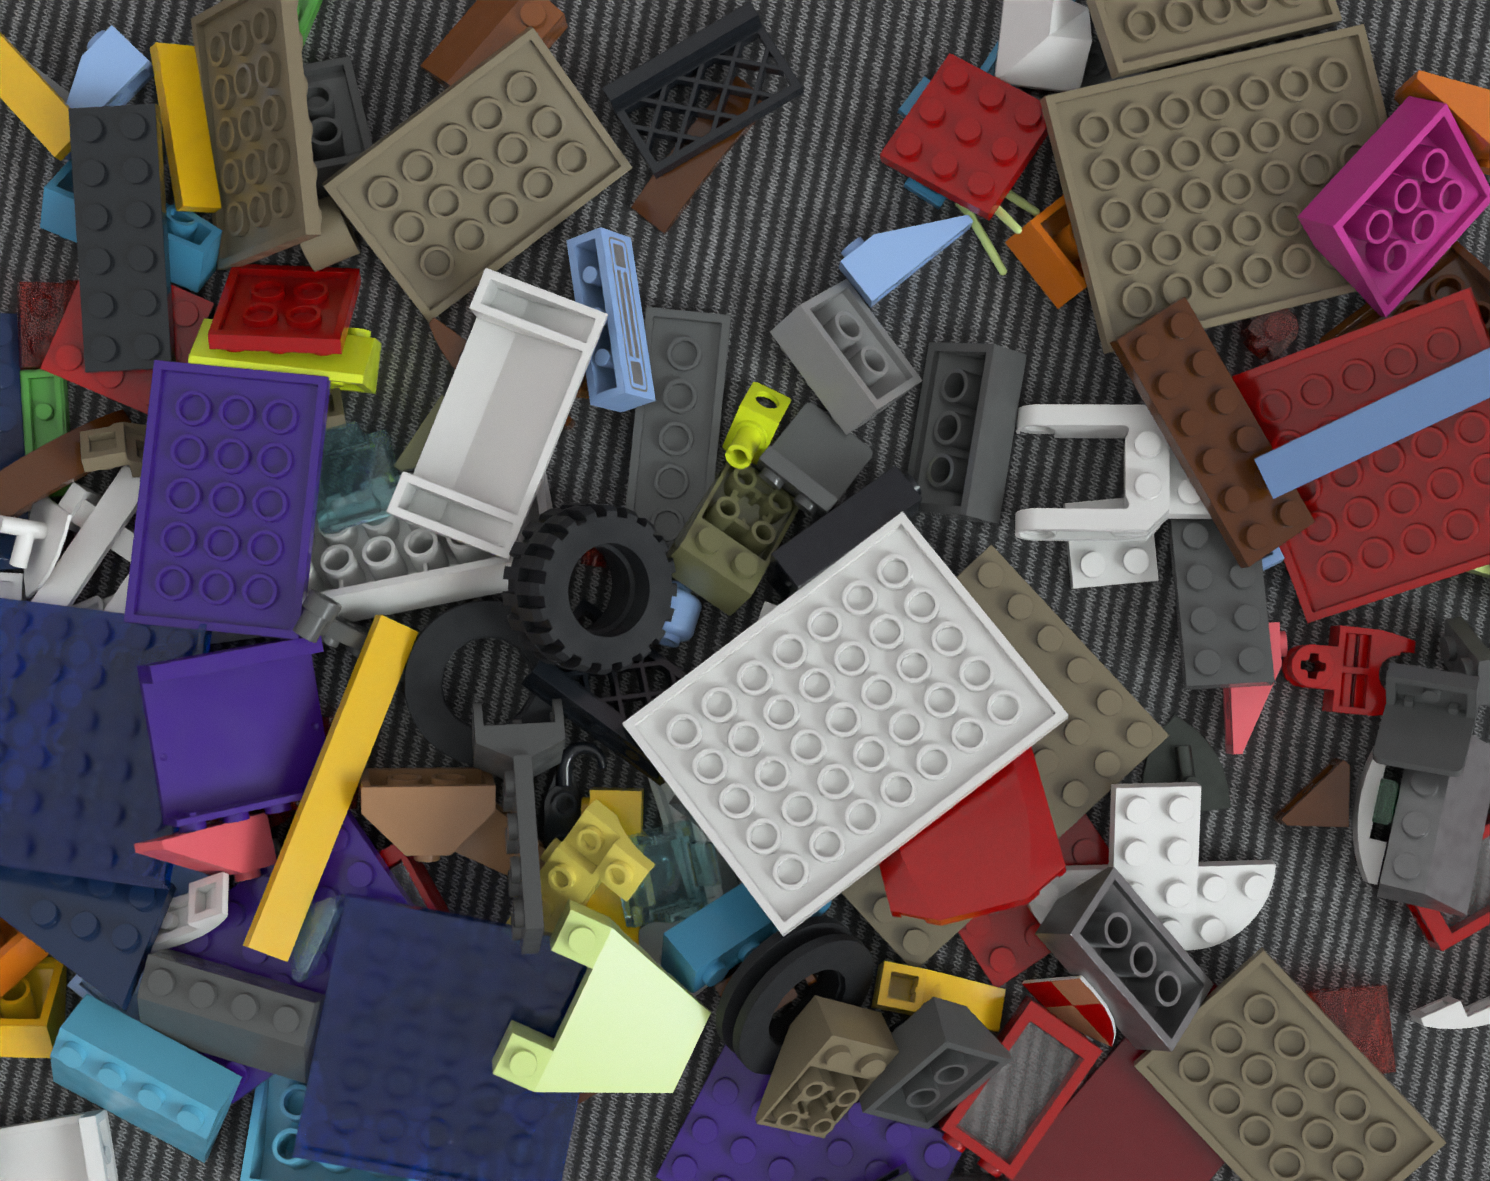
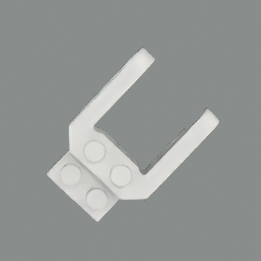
(1153, 477)

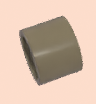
(336, 238)

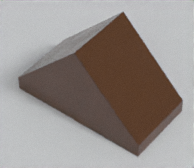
(1322, 800)

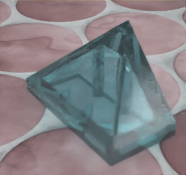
(315, 936)

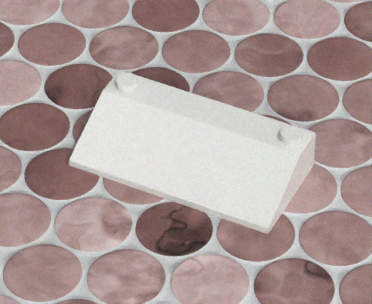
(500, 415)

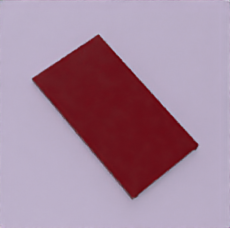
(1120, 1132)

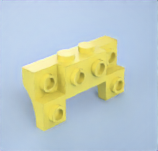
(590, 855)

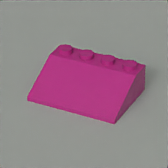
(1398, 203)

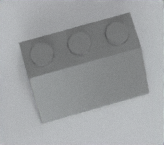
(845, 356)

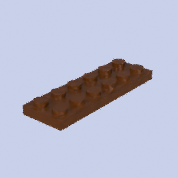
(1209, 430)

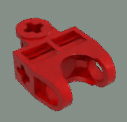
(1347, 668)

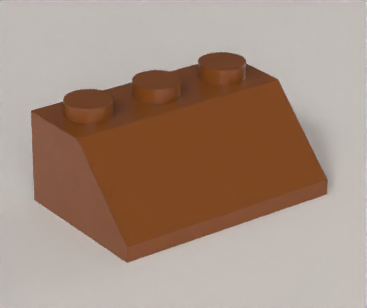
(488, 28)

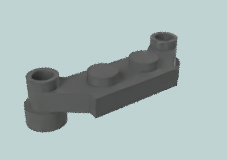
(322, 620)

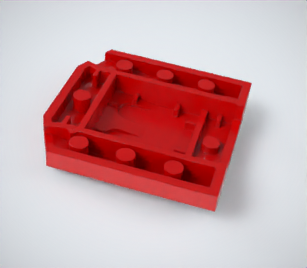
(980, 854)

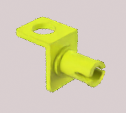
(754, 426)

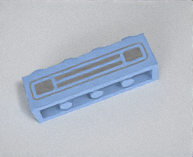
(607, 281)

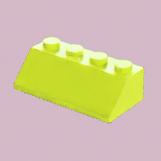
(350, 371)

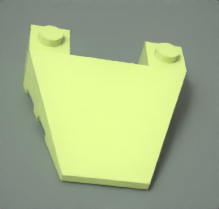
(624, 1027)

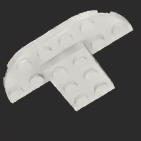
(1158, 855)

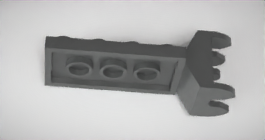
(518, 755)

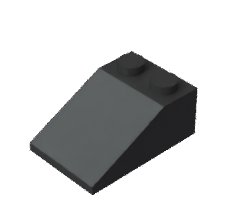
(336, 117)

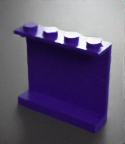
(232, 730)

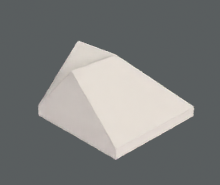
(1043, 44)

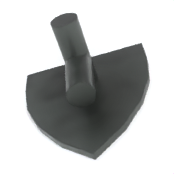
(1188, 758)

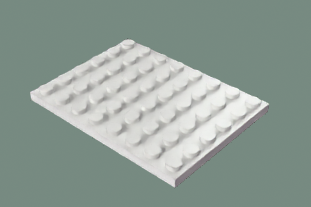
(844, 722)

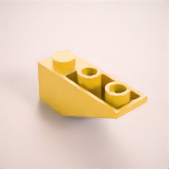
(907, 988)

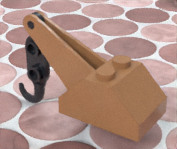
(456, 809)

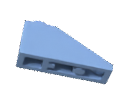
(109, 72)
(893, 256)

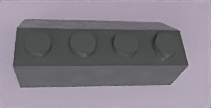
(966, 429)
(231, 1013)

